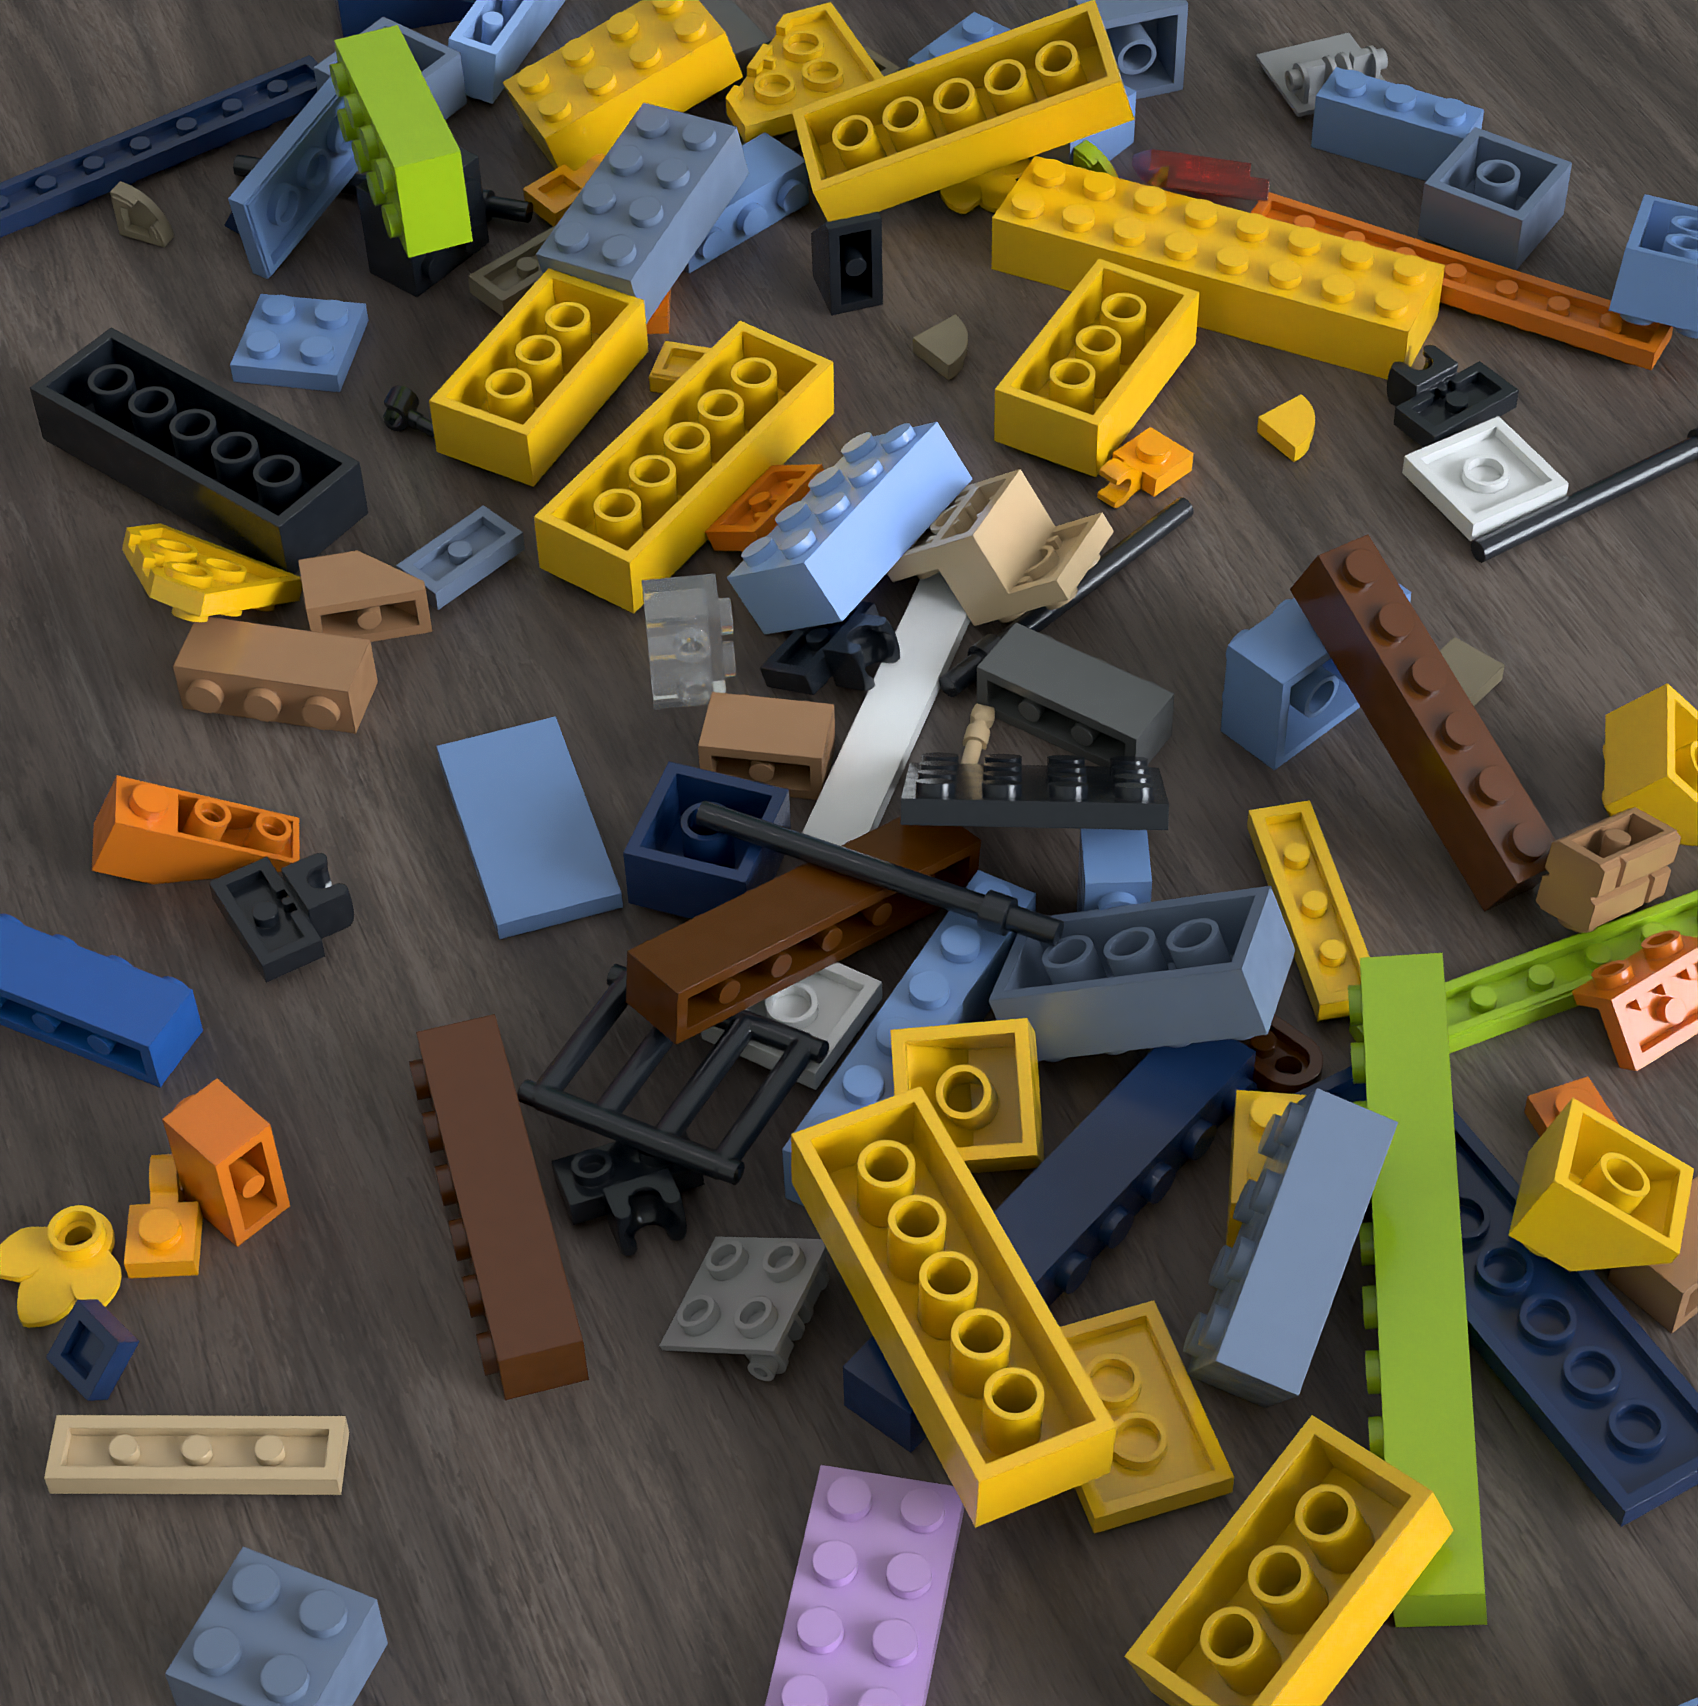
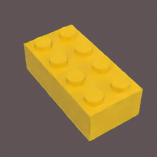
(596, 83)
(1096, 367)
(539, 376)
(1293, 1580)

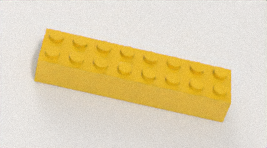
(1251, 272)

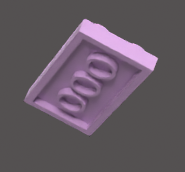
(867, 1592)

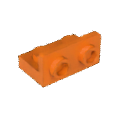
(756, 509)
(1647, 998)

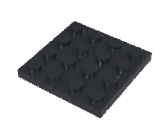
(1034, 796)

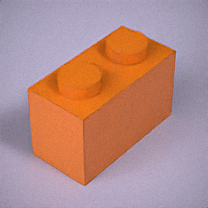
(226, 1161)

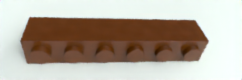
(1425, 721)
(787, 930)
(501, 1209)

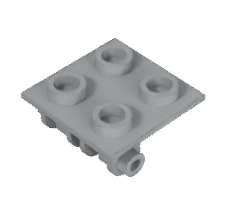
(1305, 67)
(751, 1300)

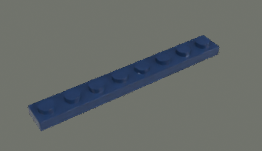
(156, 145)

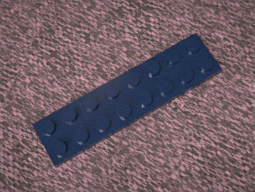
(1566, 1346)

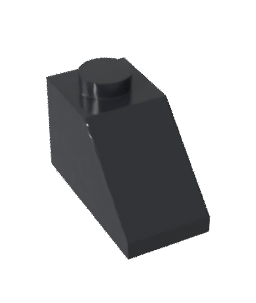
(849, 262)

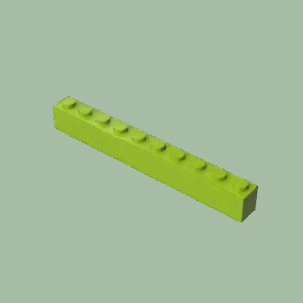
(1419, 1274)

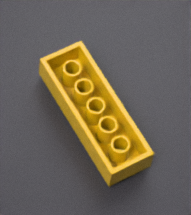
(962, 114)
(684, 464)
(951, 1306)

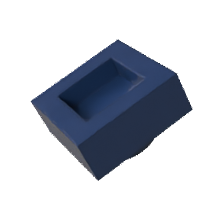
(92, 1349)

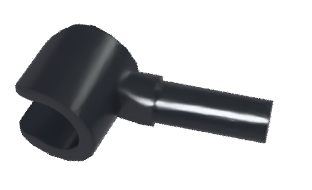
(402, 412)

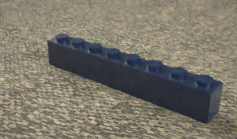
(1089, 1192)

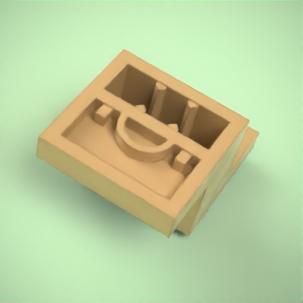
(1005, 551)

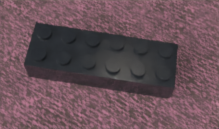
(200, 451)

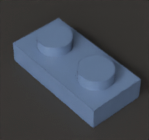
(463, 555)

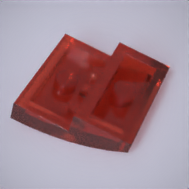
(1200, 175)

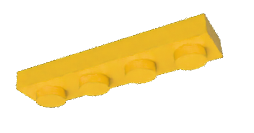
(1311, 903)

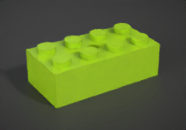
(401, 141)

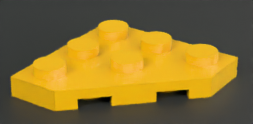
(804, 63)
(202, 576)

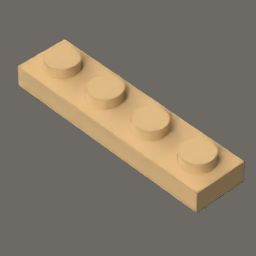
(197, 1454)

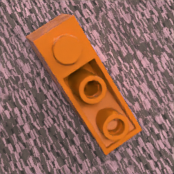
(183, 836)

